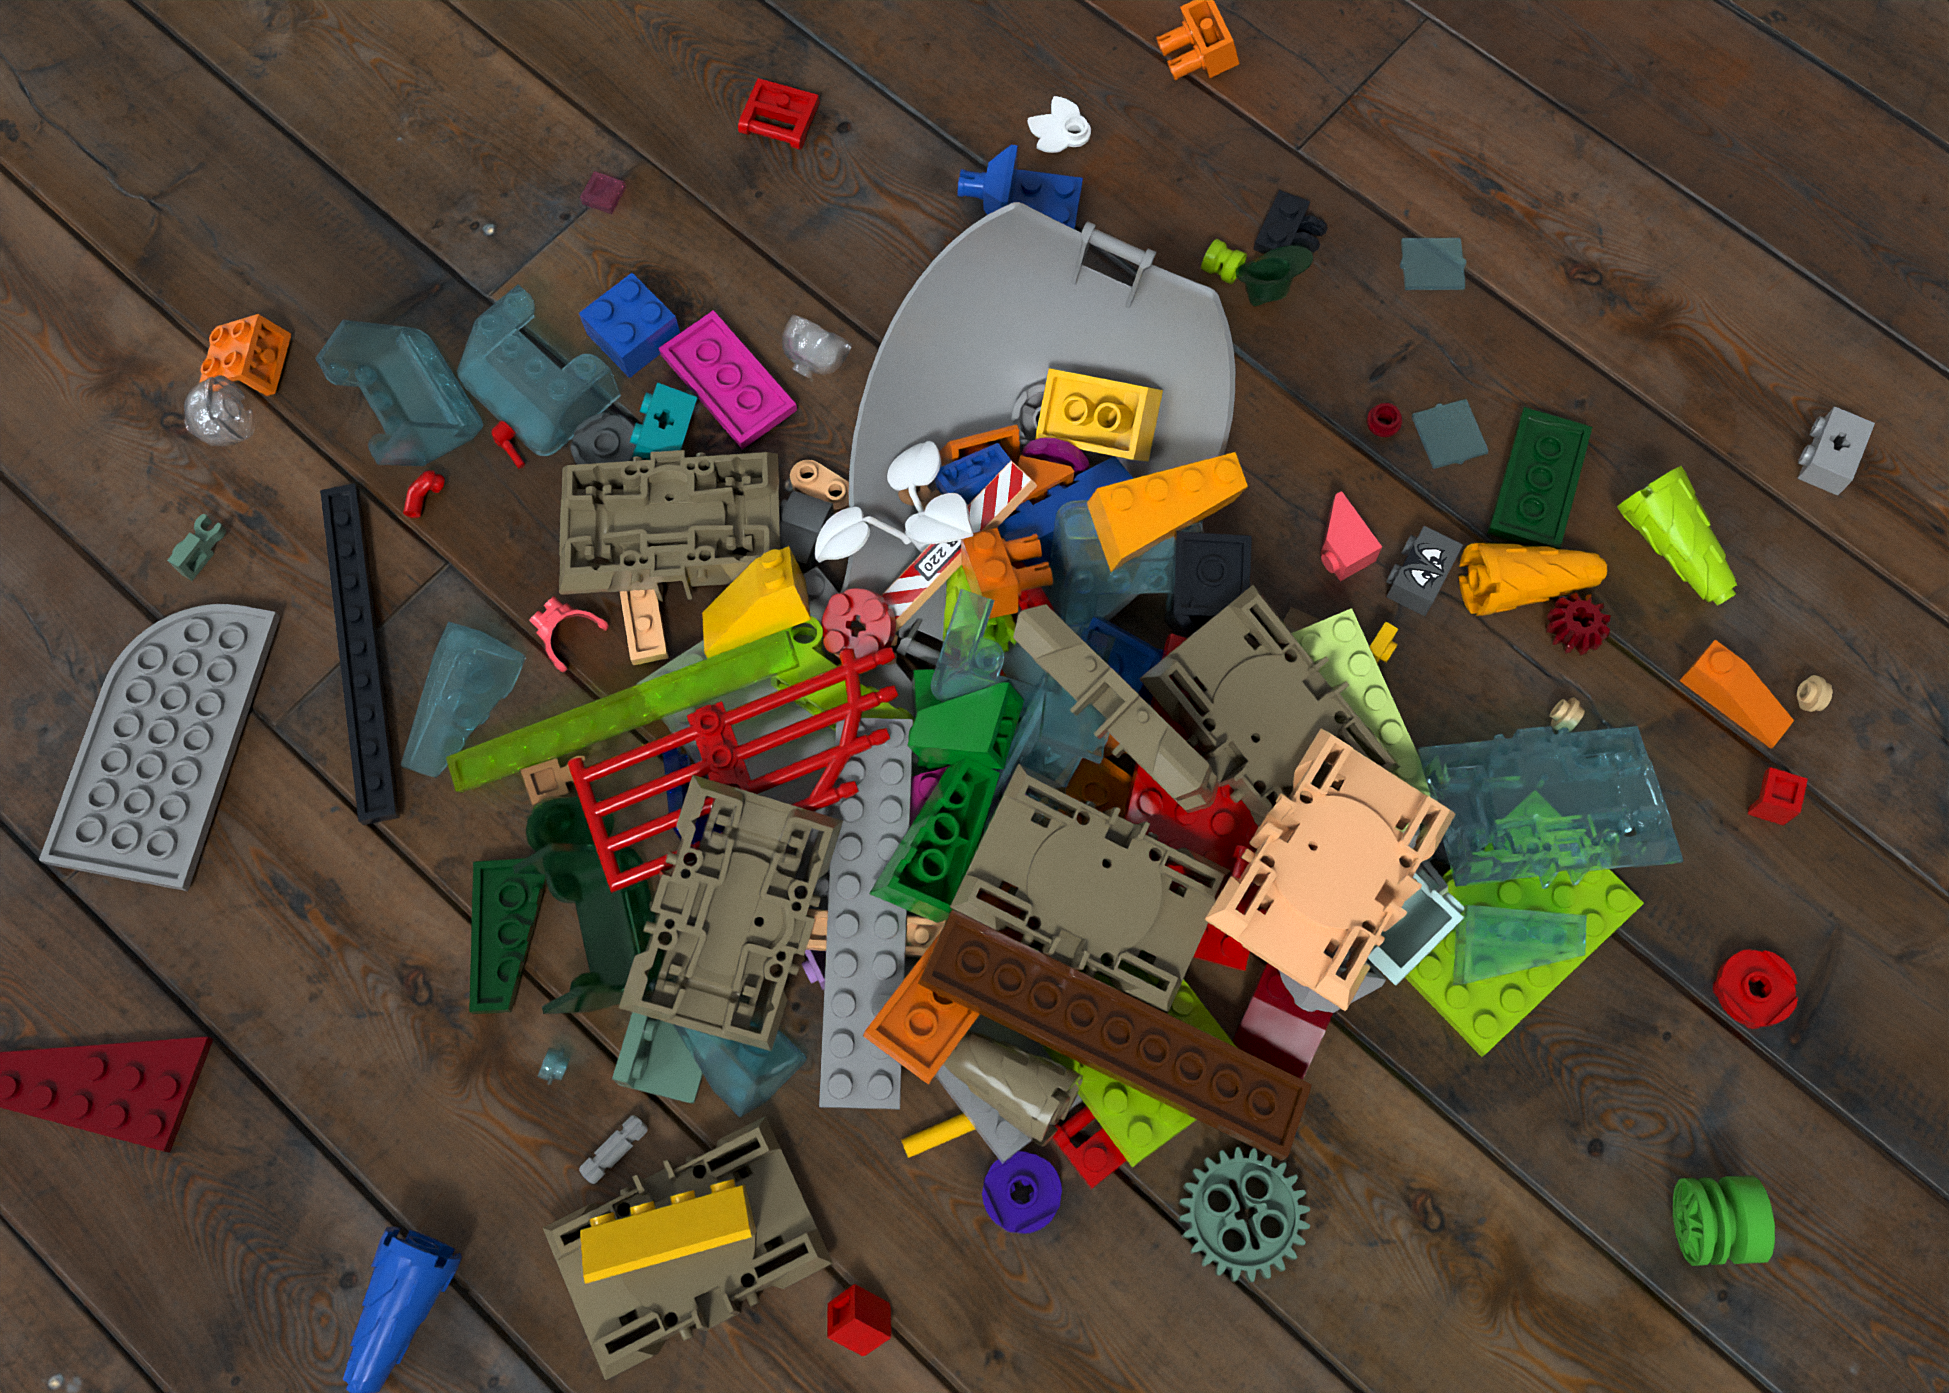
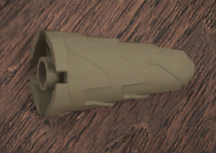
(1019, 1085)

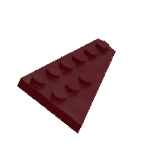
(108, 1089)

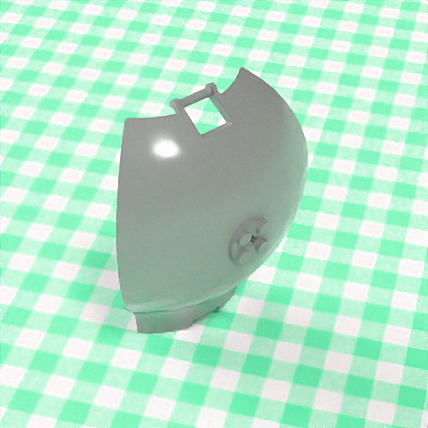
(977, 356)

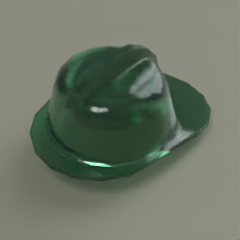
(1272, 274)
(561, 822)

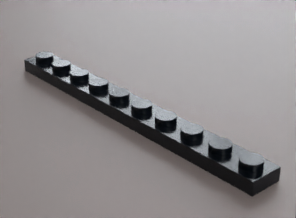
(359, 655)

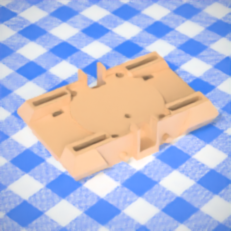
(1331, 869)

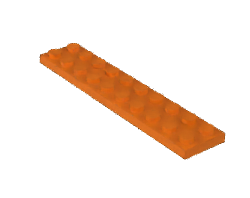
(925, 1027)

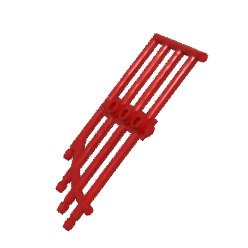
(725, 761)

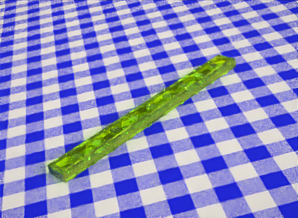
(623, 711)

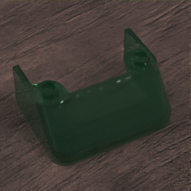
(608, 921)

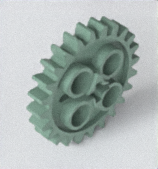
(1278, 1202)

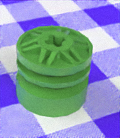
(1723, 1220)

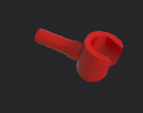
(502, 434)

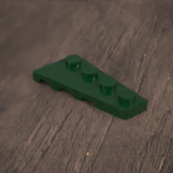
(501, 932)

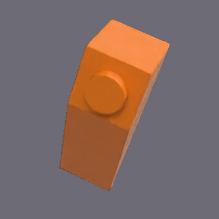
(1738, 693)

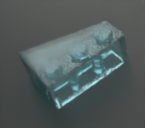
(1512, 940)

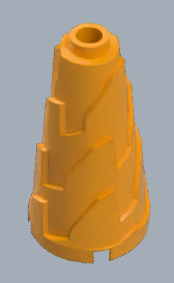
(1517, 575)

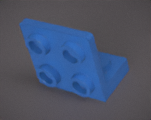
(972, 473)

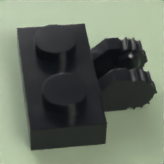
(1284, 222)

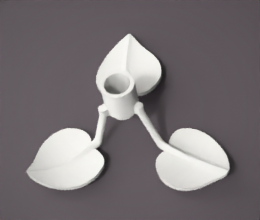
(941, 522)

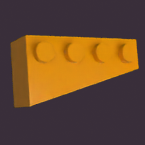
(1153, 507)

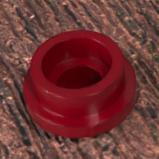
(1388, 412)

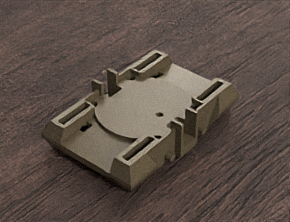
(666, 520)
(1258, 694)
(1128, 717)
(1080, 903)
(713, 911)
(701, 1285)

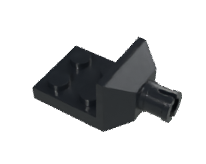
(1206, 577)

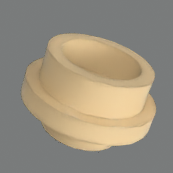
(1814, 694)
(1566, 714)

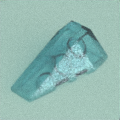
(460, 690)
(737, 1071)

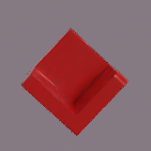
(1779, 797)
(859, 1320)

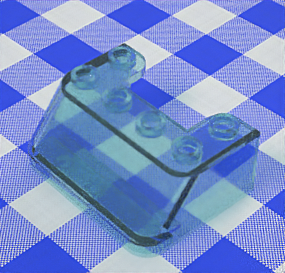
(524, 384)
(405, 387)
(1083, 572)

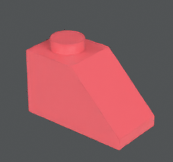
(1347, 540)

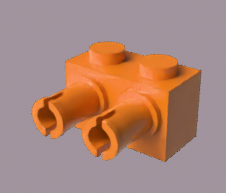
(1211, 39)
(989, 570)

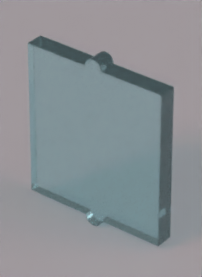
(1432, 264)
(1450, 433)

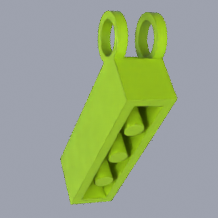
(814, 662)

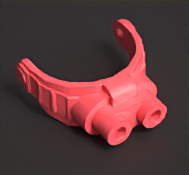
(554, 614)

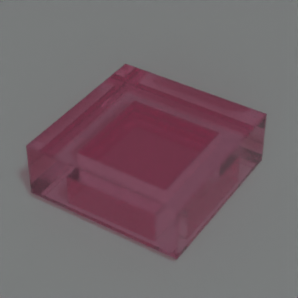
(603, 192)

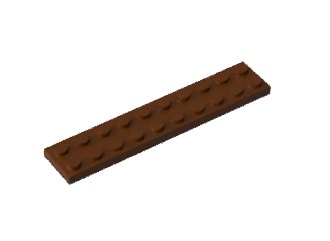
(1116, 1035)

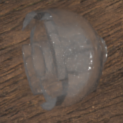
(813, 348)
(216, 413)

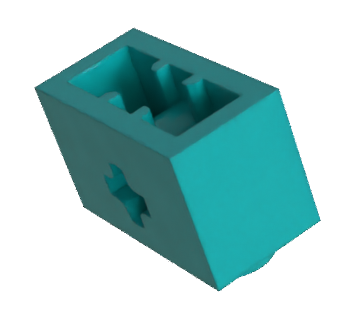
(664, 406)

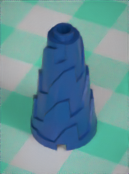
(399, 1297)

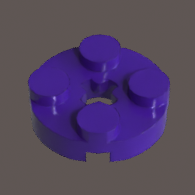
(1044, 1200)

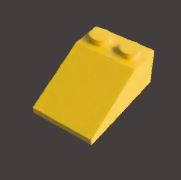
(1099, 414)
(757, 603)

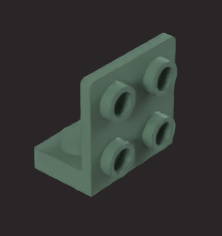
(657, 1061)

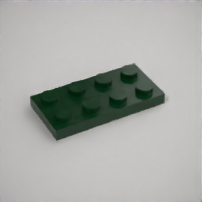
(1540, 479)

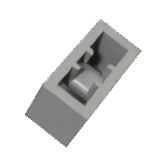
(1835, 450)

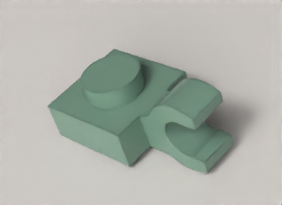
(195, 550)

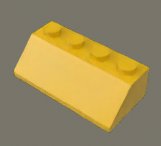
(666, 1232)

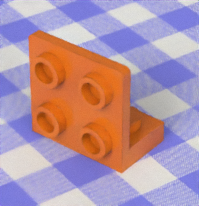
(248, 352)

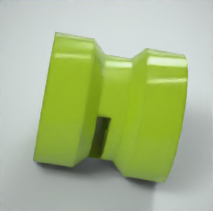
(1223, 261)

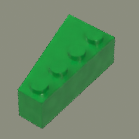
(940, 843)

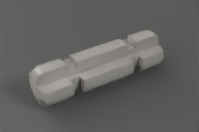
(613, 1149)

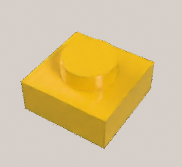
(1382, 645)

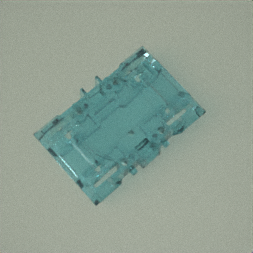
(1550, 805)

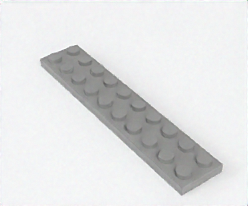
(864, 931)

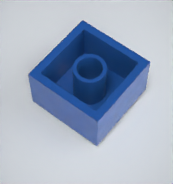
(629, 324)

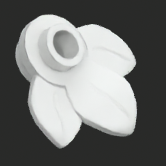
(1056, 127)

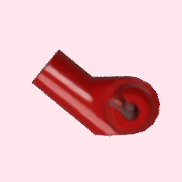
(418, 489)

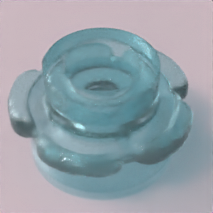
(553, 1065)

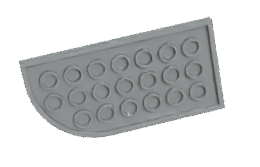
(161, 746)

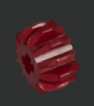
(1586, 631)

